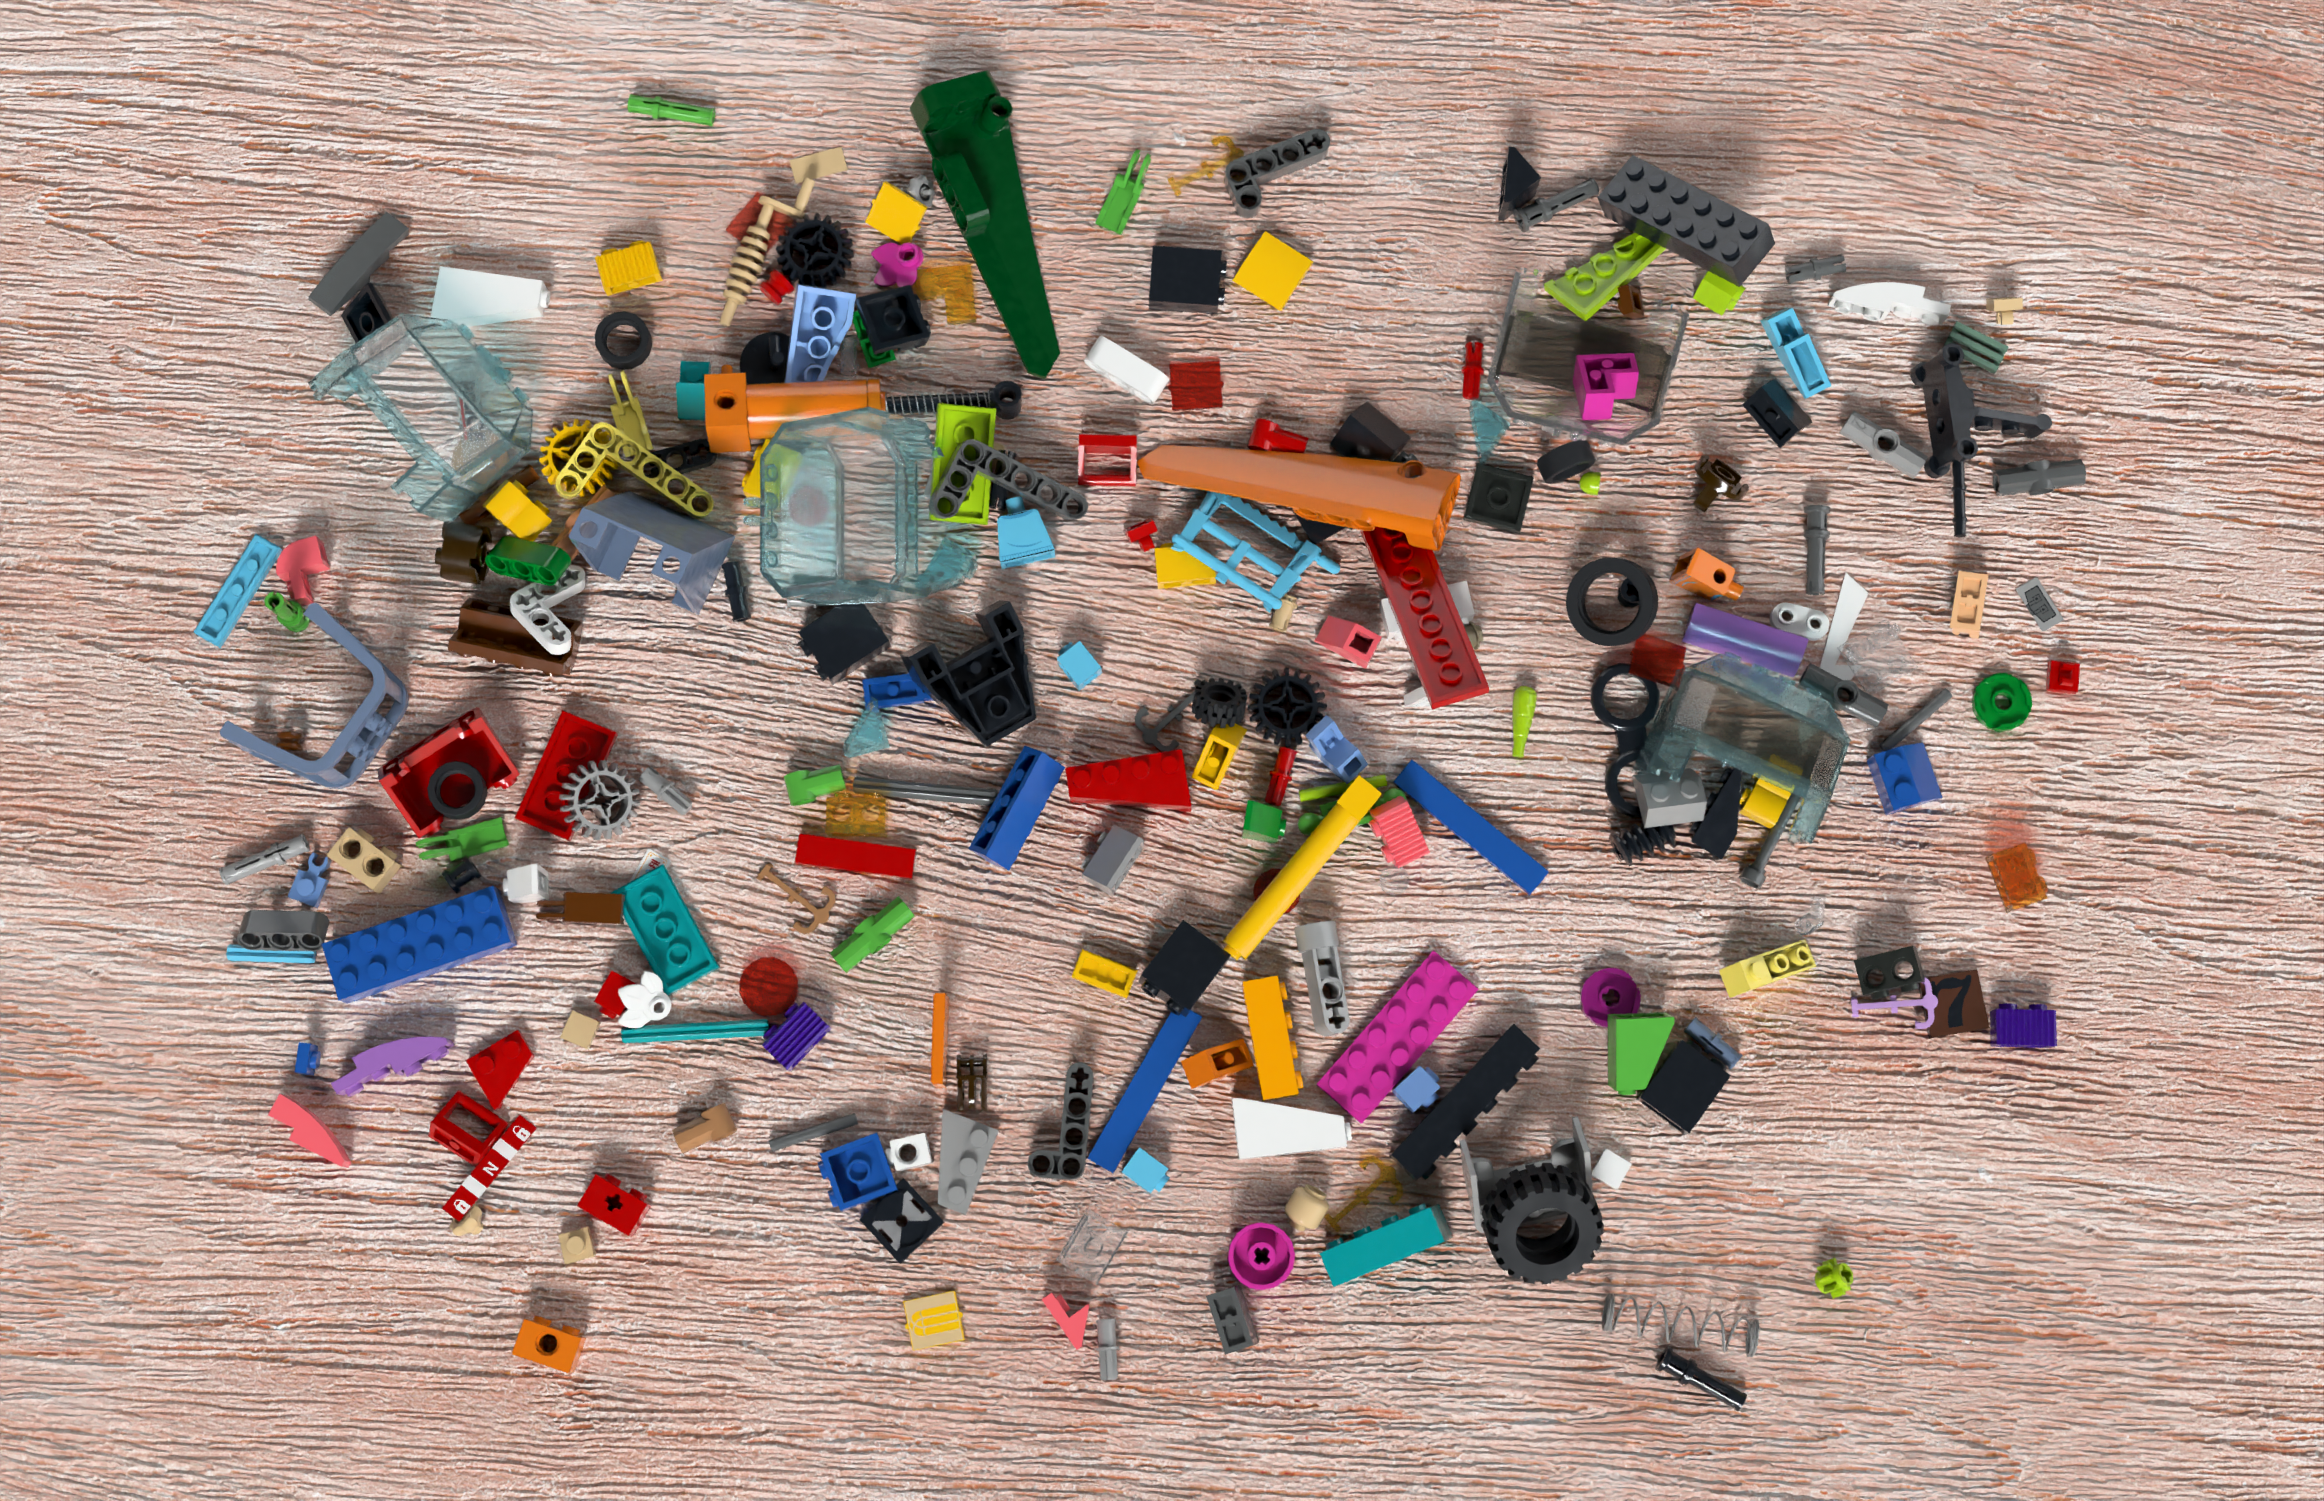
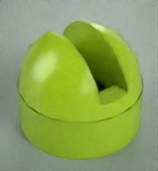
(1590, 482)

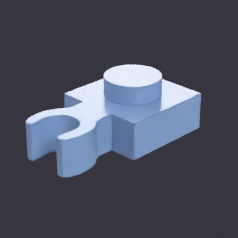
(309, 885)

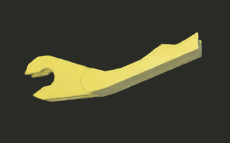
(629, 417)

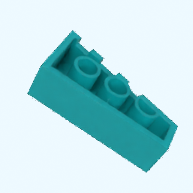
(1385, 1245)

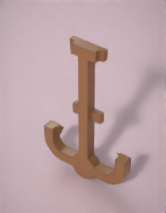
(820, 915)

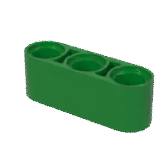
(528, 560)

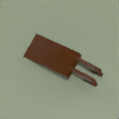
(586, 908)

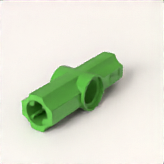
(872, 934)

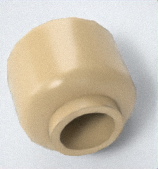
(1306, 1207)

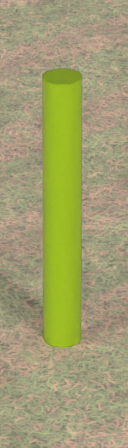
(1337, 788)

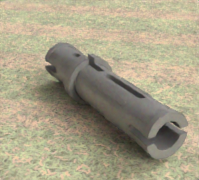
(275, 855)

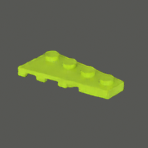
(1596, 282)

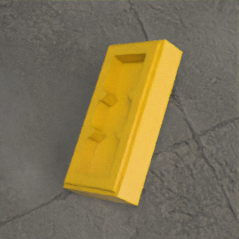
(1104, 974)

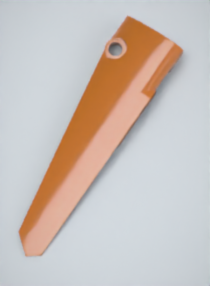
(1320, 487)

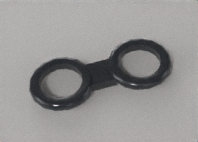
(1629, 733)

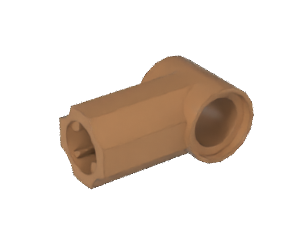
(711, 1126)

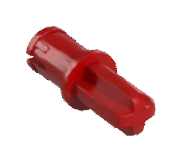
(1472, 371)
(1280, 776)

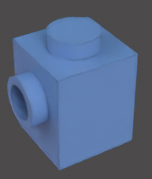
(1418, 1089)

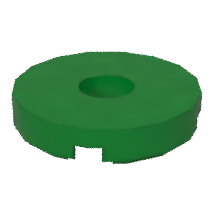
(1989, 714)

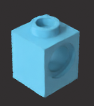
(1078, 664)
(1146, 1171)

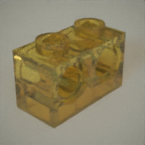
(855, 824)

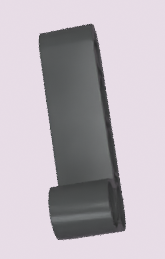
(1279, 167)
(1069, 1122)

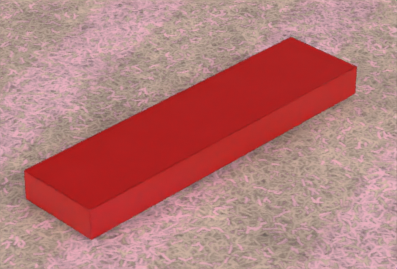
(855, 856)

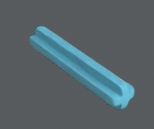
(238, 953)

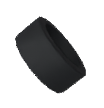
(613, 321)
(1565, 461)
(454, 768)

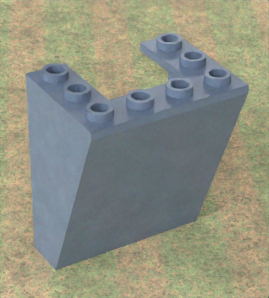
(612, 527)

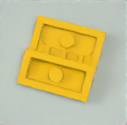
(1273, 271)

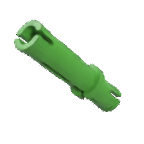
(673, 110)

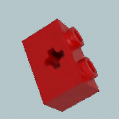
(597, 1203)

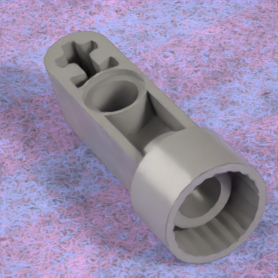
(1318, 943)

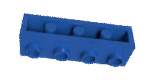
(1016, 808)

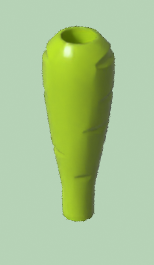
(1522, 715)

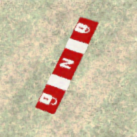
(489, 1168)

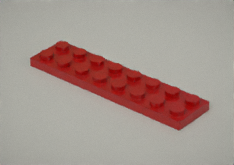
(1426, 618)

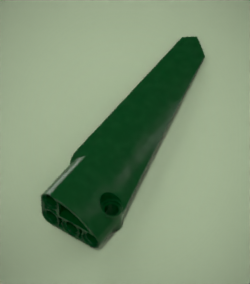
(984, 192)

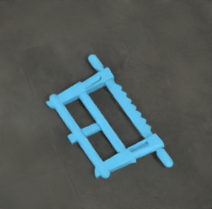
(1306, 552)

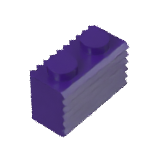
(2023, 1027)
(795, 1036)

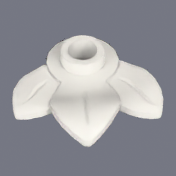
(641, 1001)

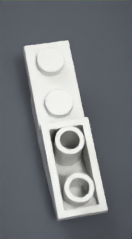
(1879, 298)

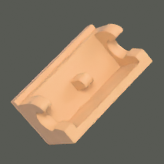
(1969, 603)

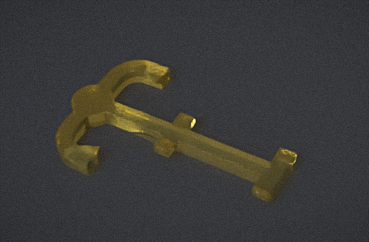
(1235, 153)
(1387, 1174)

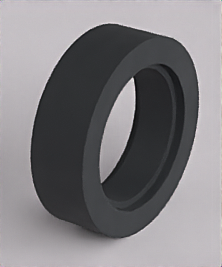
(1576, 601)

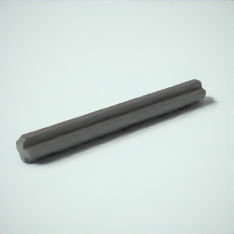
(925, 791)

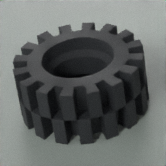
(1219, 702)

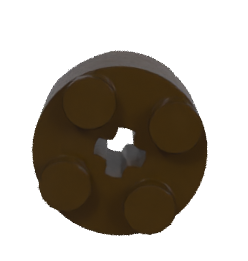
(463, 552)

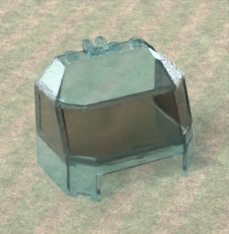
(1754, 726)

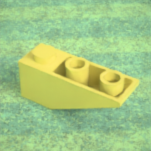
(1767, 968)

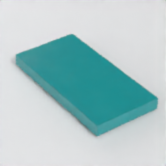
(666, 930)

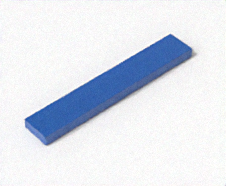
(1470, 827)
(1143, 1090)

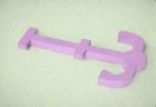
(1929, 1002)

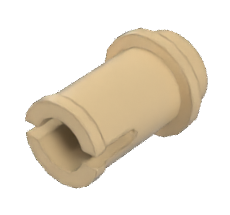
(1283, 615)

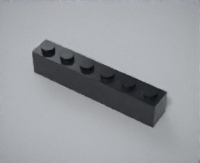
(1465, 1102)

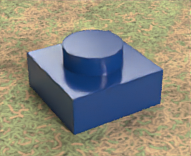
(307, 1059)

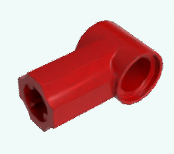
(1269, 437)

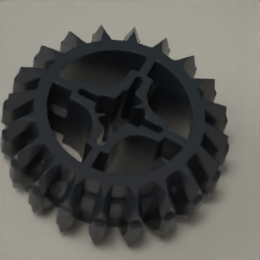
(794, 241)
(1273, 707)

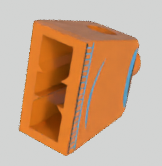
(1705, 576)

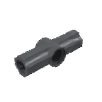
(2039, 477)
(1860, 703)

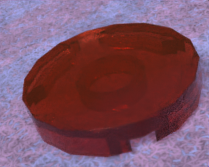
(769, 986)

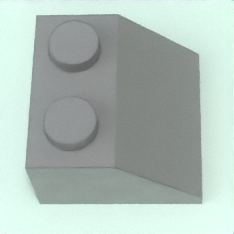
(1670, 802)
(1112, 859)

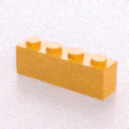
(1270, 1038)

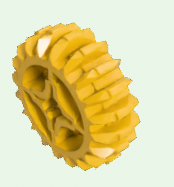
(556, 450)

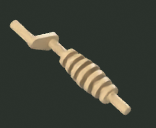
(754, 245)

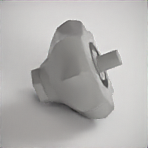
(921, 190)

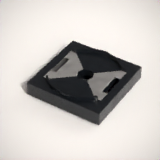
(905, 1238)

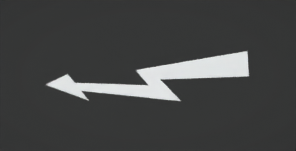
(1847, 610)

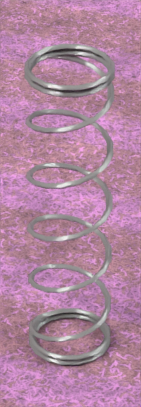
(1751, 1338)

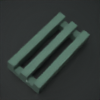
(1982, 339)

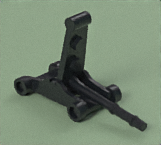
(1950, 418)

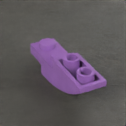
(402, 1055)

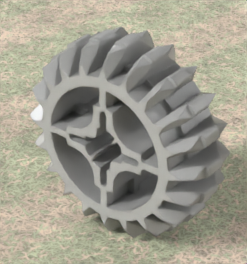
(597, 787)

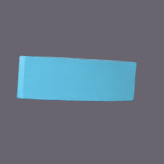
(1796, 352)

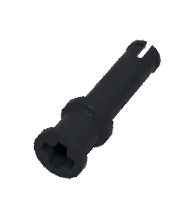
(1685, 1373)

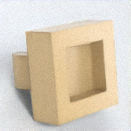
(2004, 308)

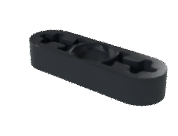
(693, 448)

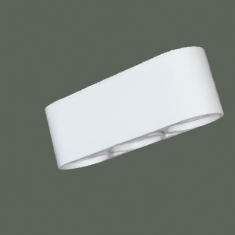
(1126, 370)

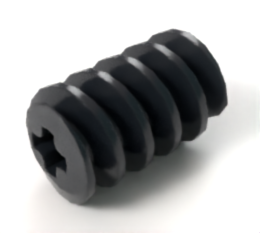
(1641, 840)

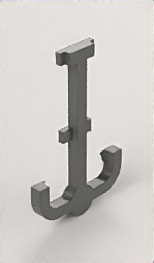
(1150, 735)

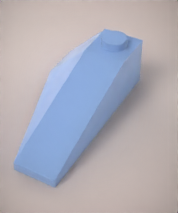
(817, 330)

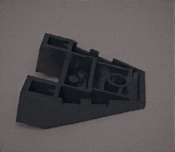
(984, 686)

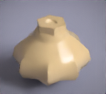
(469, 1223)

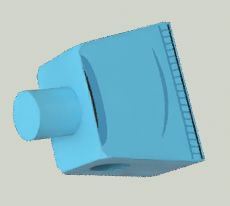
(1022, 536)

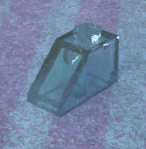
(956, 563)

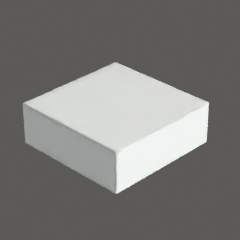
(1611, 1169)

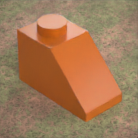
(1217, 1063)

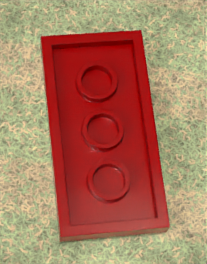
(570, 745)

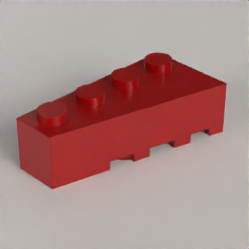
(1136, 781)

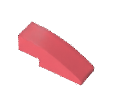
(309, 1130)

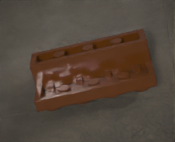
(495, 634)

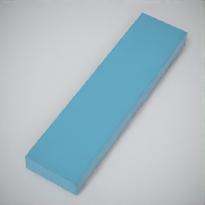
(238, 591)

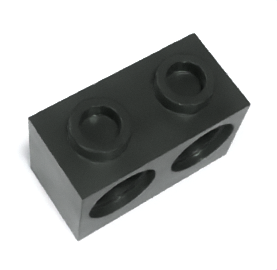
(1888, 965)

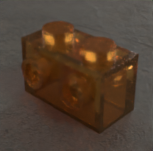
(2017, 877)

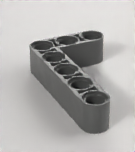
(1005, 479)

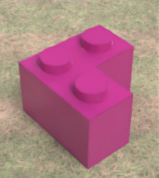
(1602, 379)

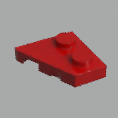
(500, 1066)

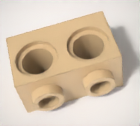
(361, 864)

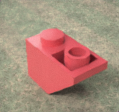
(1349, 640)

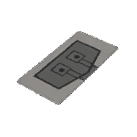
(2039, 604)

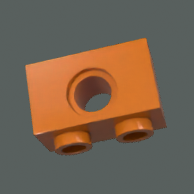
(530, 1344)

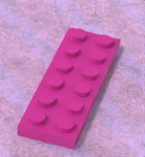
(1397, 1037)

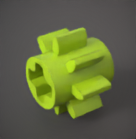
(1834, 1278)

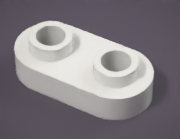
(1799, 621)

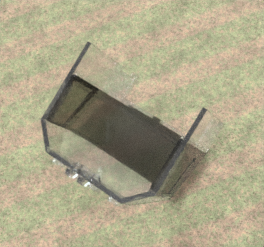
(1537, 359)

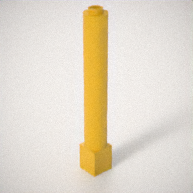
(1301, 868)

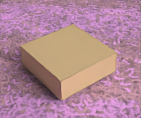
(580, 1030)

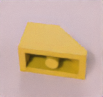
(1180, 569)
(1218, 754)

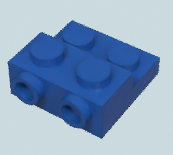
(857, 1172)

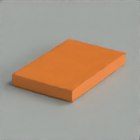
(939, 1040)

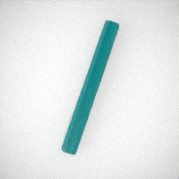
(695, 1031)

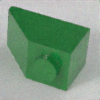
(1263, 822)

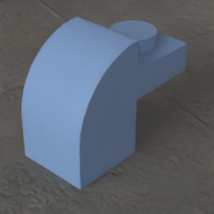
(1335, 750)

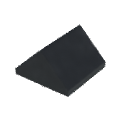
(1518, 183)
(366, 313)
(1369, 436)

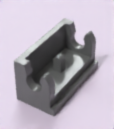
(1232, 1319)

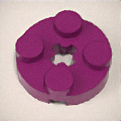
(1600, 983)

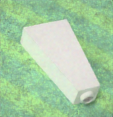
(487, 297)
(1283, 1130)

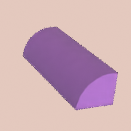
(1748, 639)

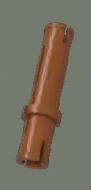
(477, 512)

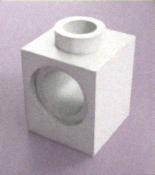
(923, 1153)

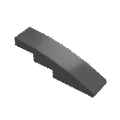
(358, 263)

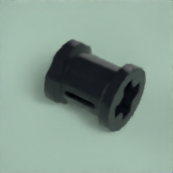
(1625, 600)
(472, 872)

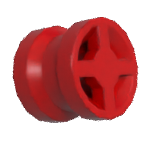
(776, 287)

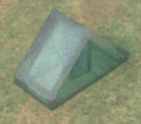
(1487, 429)
(868, 733)

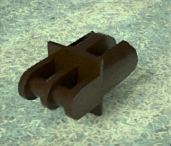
(971, 1079)

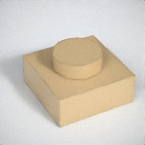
(577, 1245)

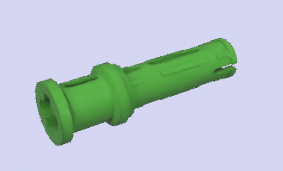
(286, 612)

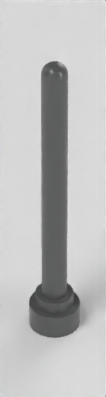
(1754, 873)

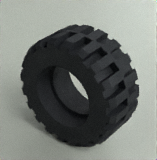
(1548, 1256)

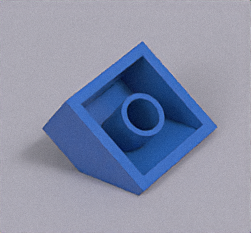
(1904, 778)

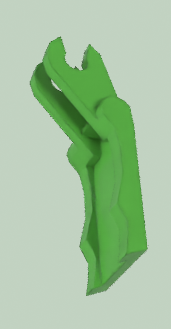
(1123, 196)
(467, 841)

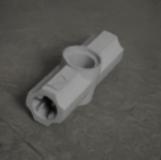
(1867, 434)

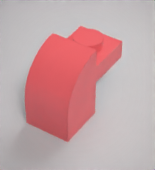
(299, 561)

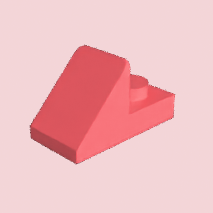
(1072, 1326)

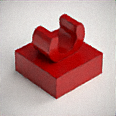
(1141, 532)
(2063, 677)

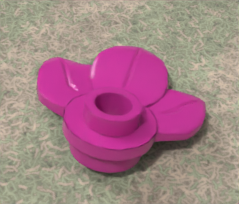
(894, 264)

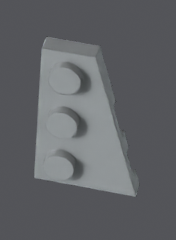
(962, 1159)

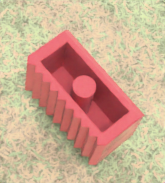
(1398, 832)

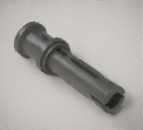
(1544, 209)
(1817, 536)

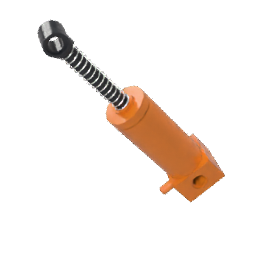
(750, 412)

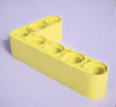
(634, 467)

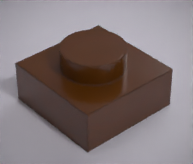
(1630, 302)

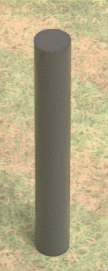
(1917, 719)
(813, 1132)

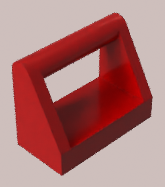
(1107, 445)
(457, 1139)

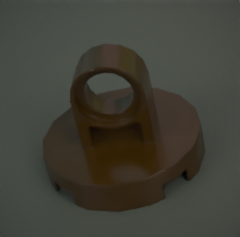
(1719, 479)

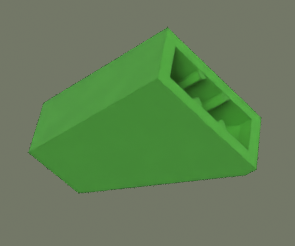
(1635, 1048)

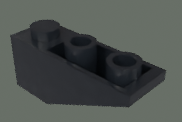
(1721, 818)

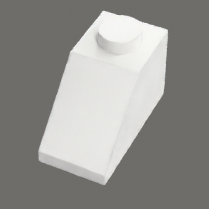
(526, 884)

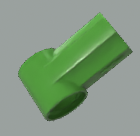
(806, 785)

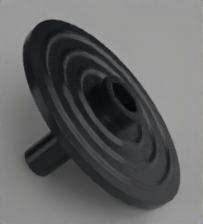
(765, 358)

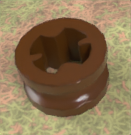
(290, 741)

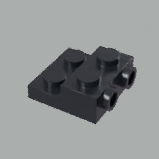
(893, 320)

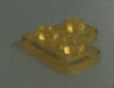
(954, 285)

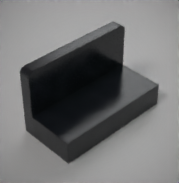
(1777, 412)

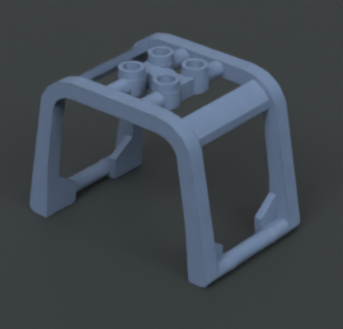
(362, 734)

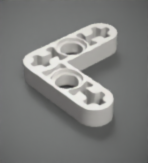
(539, 607)

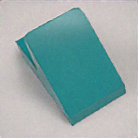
(691, 390)

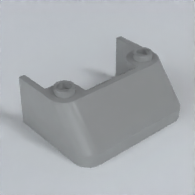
(1482, 1179)

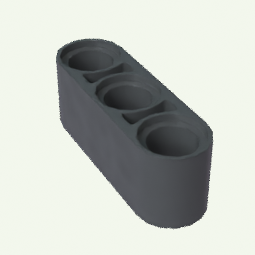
(283, 930)

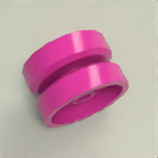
(1278, 1251)

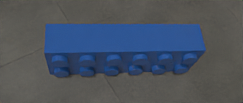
(419, 944)

